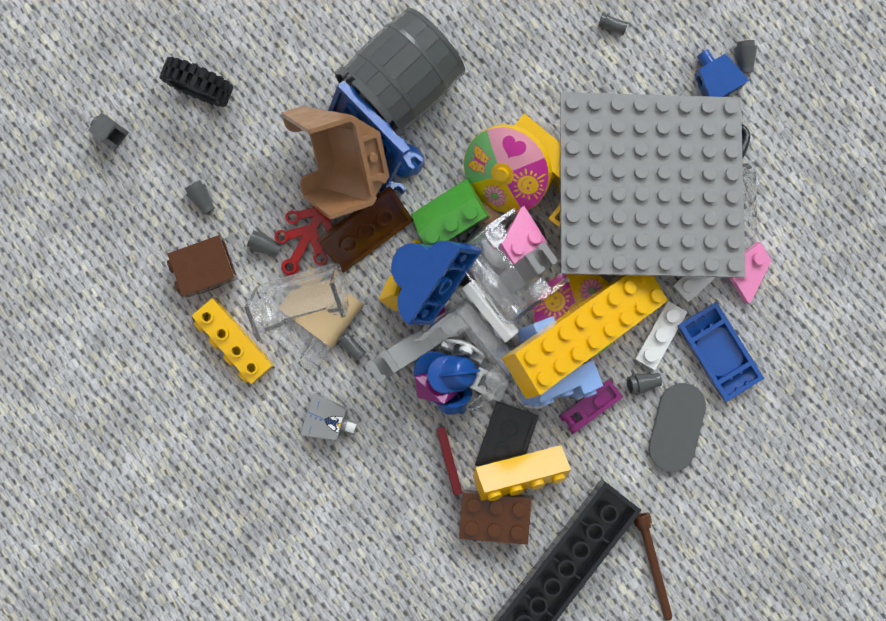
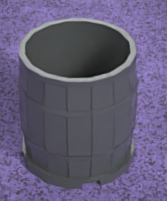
(404, 69)

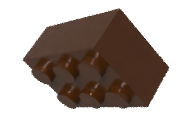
(495, 521)

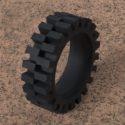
(196, 81)

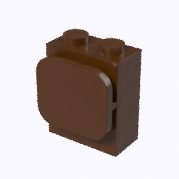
(201, 267)

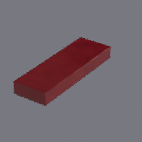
(449, 460)

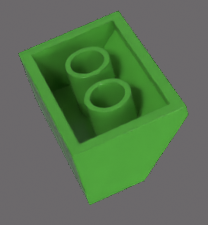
(450, 214)

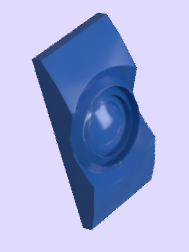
(720, 352)

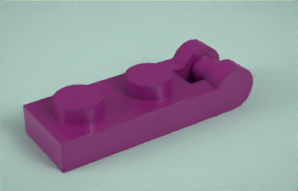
(591, 406)

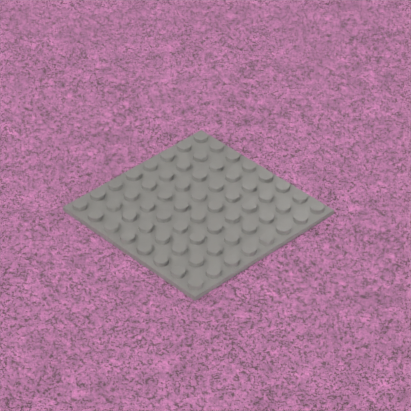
(651, 185)

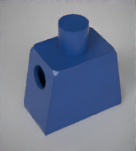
(718, 76)

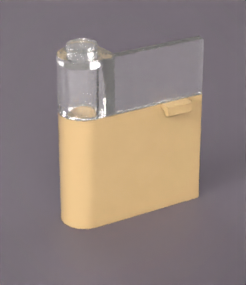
(316, 333)

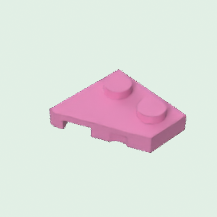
(521, 236)
(756, 265)

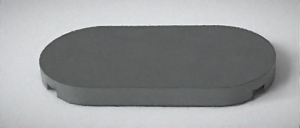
(677, 427)

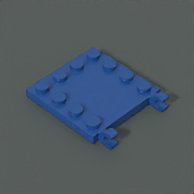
(395, 148)

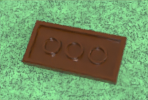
(365, 229)

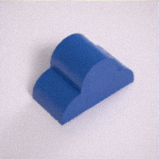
(429, 277)

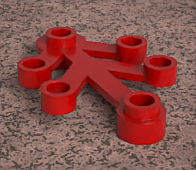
(308, 234)

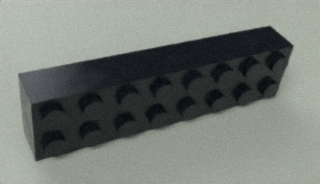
(571, 557)

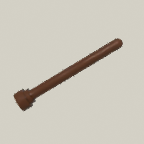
(643, 523)

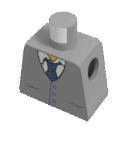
(326, 419)

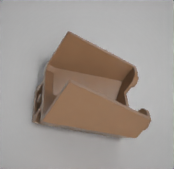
(347, 159)

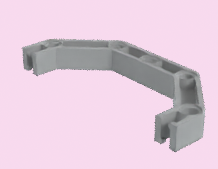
(408, 350)

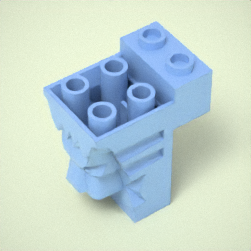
(579, 383)

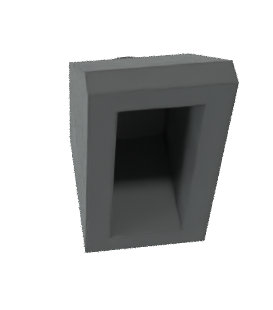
(108, 130)

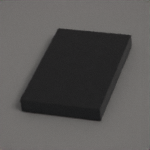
(506, 434)

